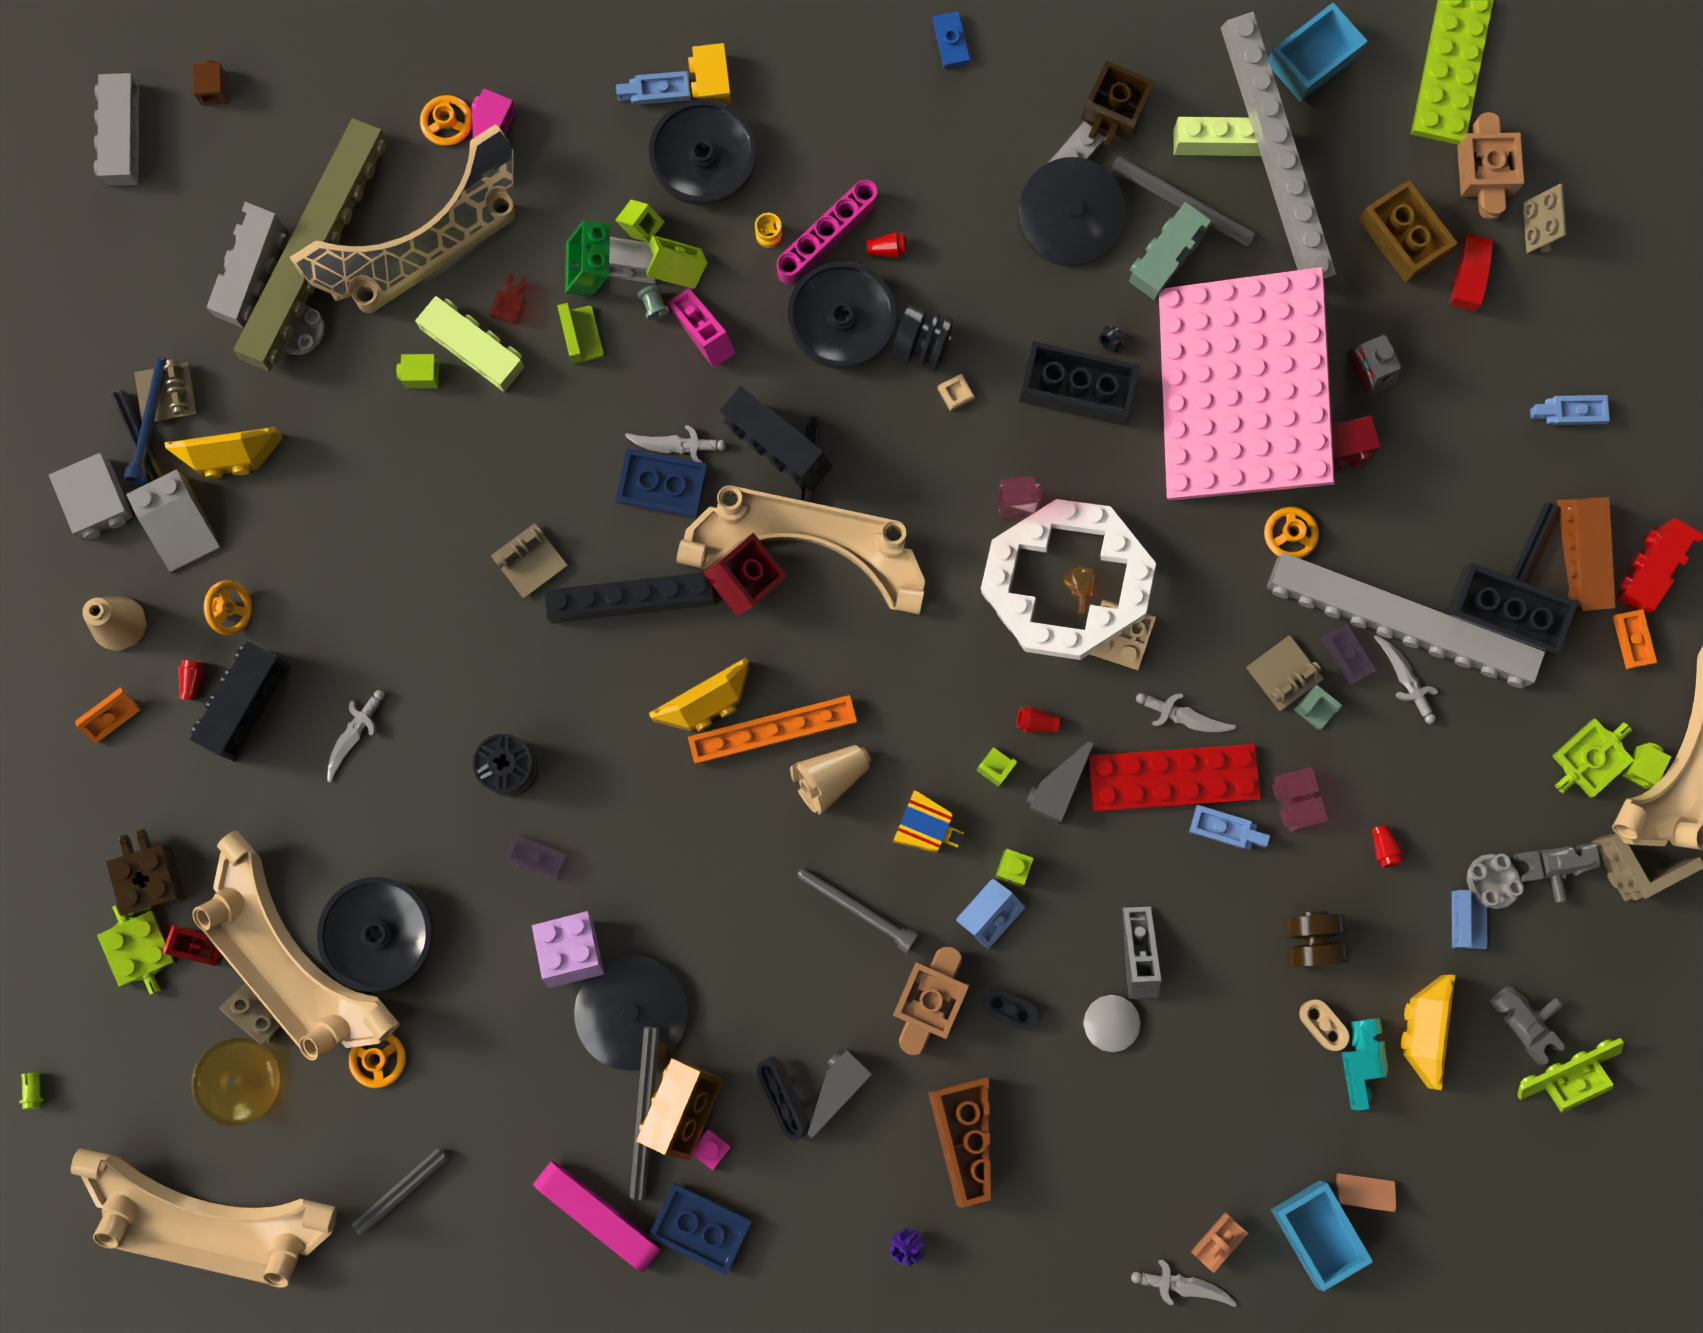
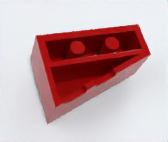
(1656, 565)

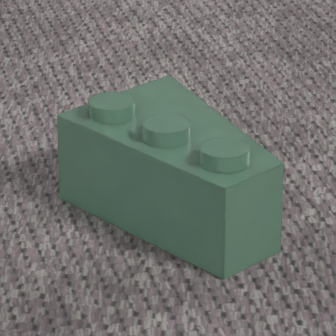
(1169, 251)

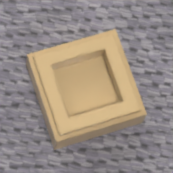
(956, 392)

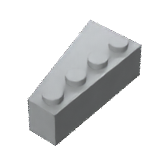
(248, 265)

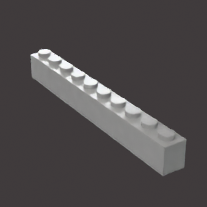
(1276, 144)
(1405, 620)

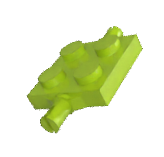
(1593, 757)
(136, 949)

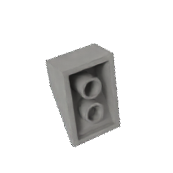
(174, 520)

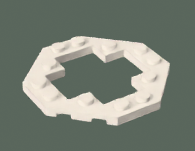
(1102, 622)

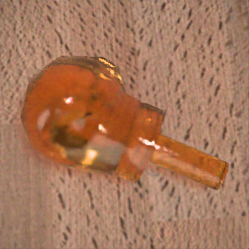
(1081, 582)

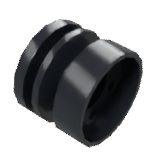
(922, 338)
(512, 779)

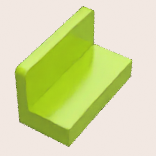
(676, 262)
(580, 333)

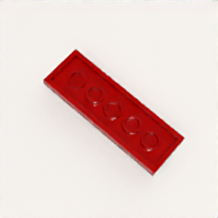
(1173, 778)

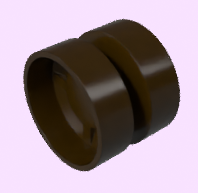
(1316, 932)

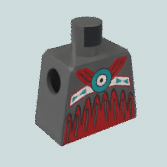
(1375, 362)

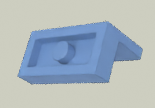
(990, 913)
(1468, 921)

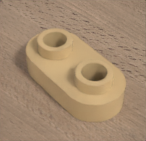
(1323, 1024)

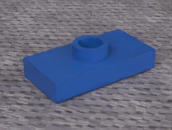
(951, 40)

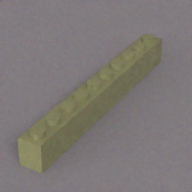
(322, 221)

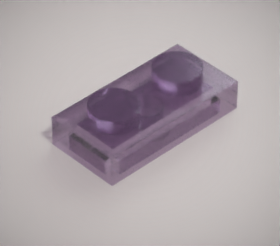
(1348, 654)
(535, 857)

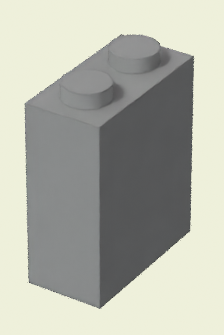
(91, 496)

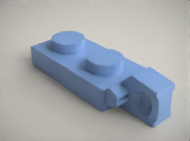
(655, 88)
(1573, 410)
(1226, 828)

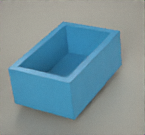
(1317, 52)
(1321, 1235)

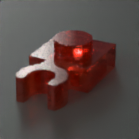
(508, 303)

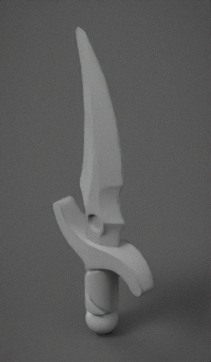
(674, 443)
(1407, 678)
(1182, 714)
(353, 731)
(1185, 1286)

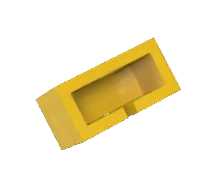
(711, 73)

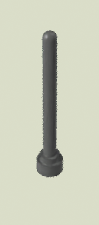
(902, 937)

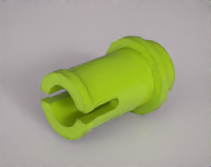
(31, 1091)

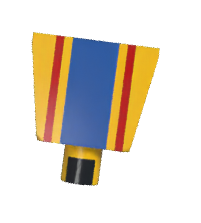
(926, 825)

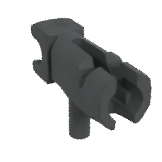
(1557, 864)
(1528, 1023)

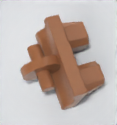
(1219, 1242)

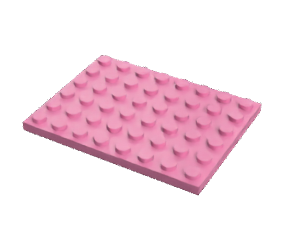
(1246, 385)

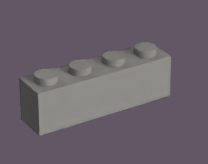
(117, 129)

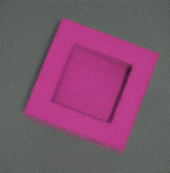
(711, 1149)

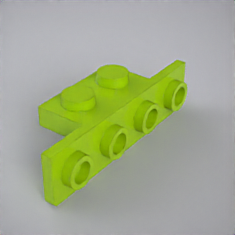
(1575, 1080)

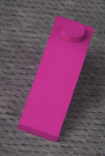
(491, 110)
(702, 327)

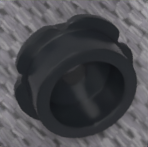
(1111, 338)

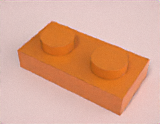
(1634, 639)
(107, 715)

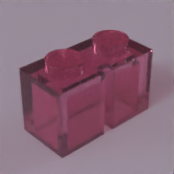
(1018, 497)
(1298, 799)

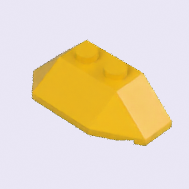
(226, 452)
(705, 701)
(1428, 1030)

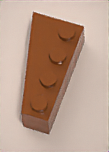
(1588, 551)
(965, 1138)

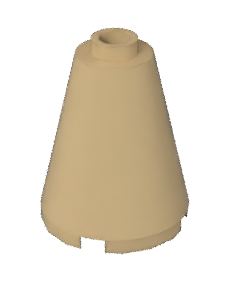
(115, 621)
(829, 776)

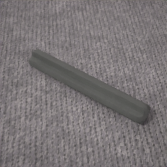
(400, 1191)

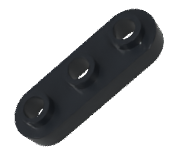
(783, 1098)

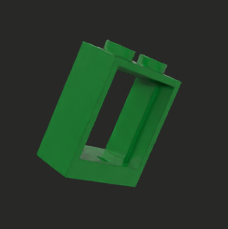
(590, 252)

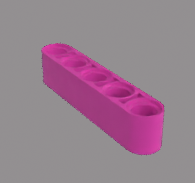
(830, 220)
(597, 1216)

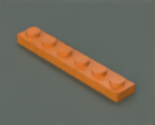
(772, 729)

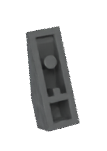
(1055, 791)
(1140, 953)
(839, 1085)

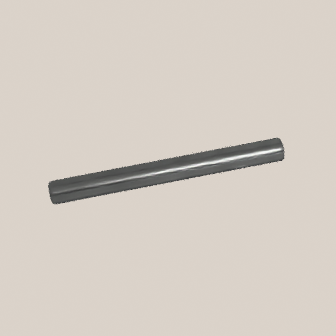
(1178, 198)
(645, 1095)

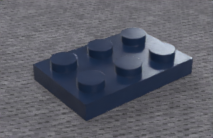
(661, 483)
(700, 1228)

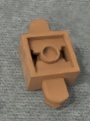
(1490, 165)
(930, 1000)

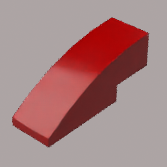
(1471, 273)

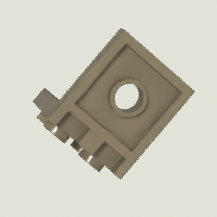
(1629, 876)

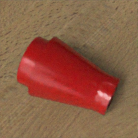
(888, 245)
(190, 678)
(1036, 720)
(1386, 847)

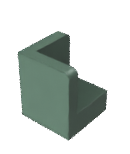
(1317, 707)

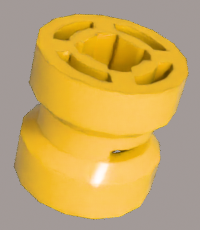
(768, 224)

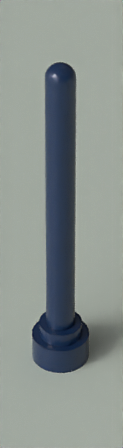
(136, 471)

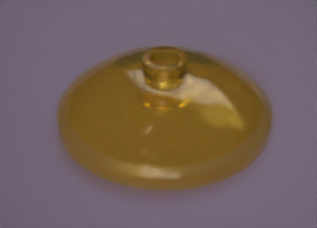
(254, 1087)

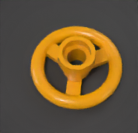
(442, 109)
(1298, 526)
(219, 608)
(366, 1055)

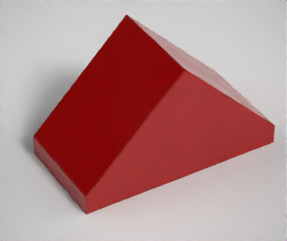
(191, 945)

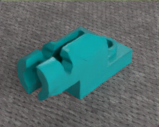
(1365, 1062)

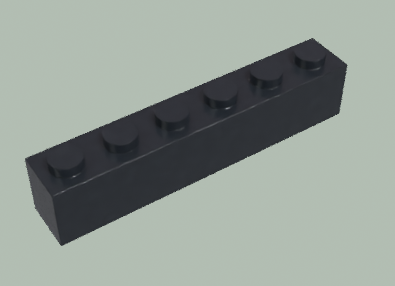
(628, 597)

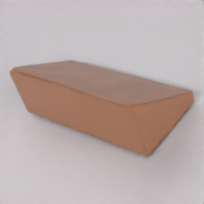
(1365, 1192)

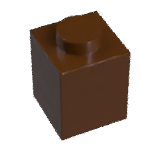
(210, 83)

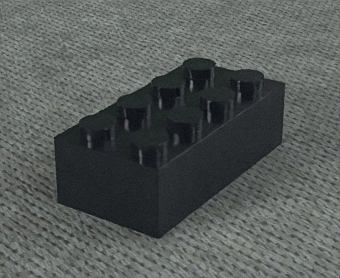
(1079, 383)
(775, 439)
(1512, 608)
(239, 701)

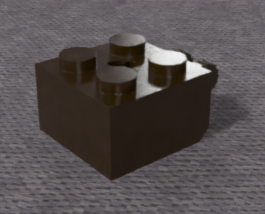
(1116, 102)
(129, 873)

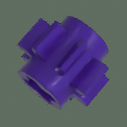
(907, 1247)

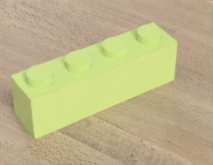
(1214, 137)
(470, 343)

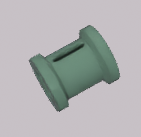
(653, 302)

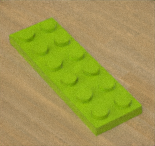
(1451, 70)

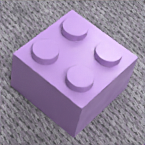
(567, 949)

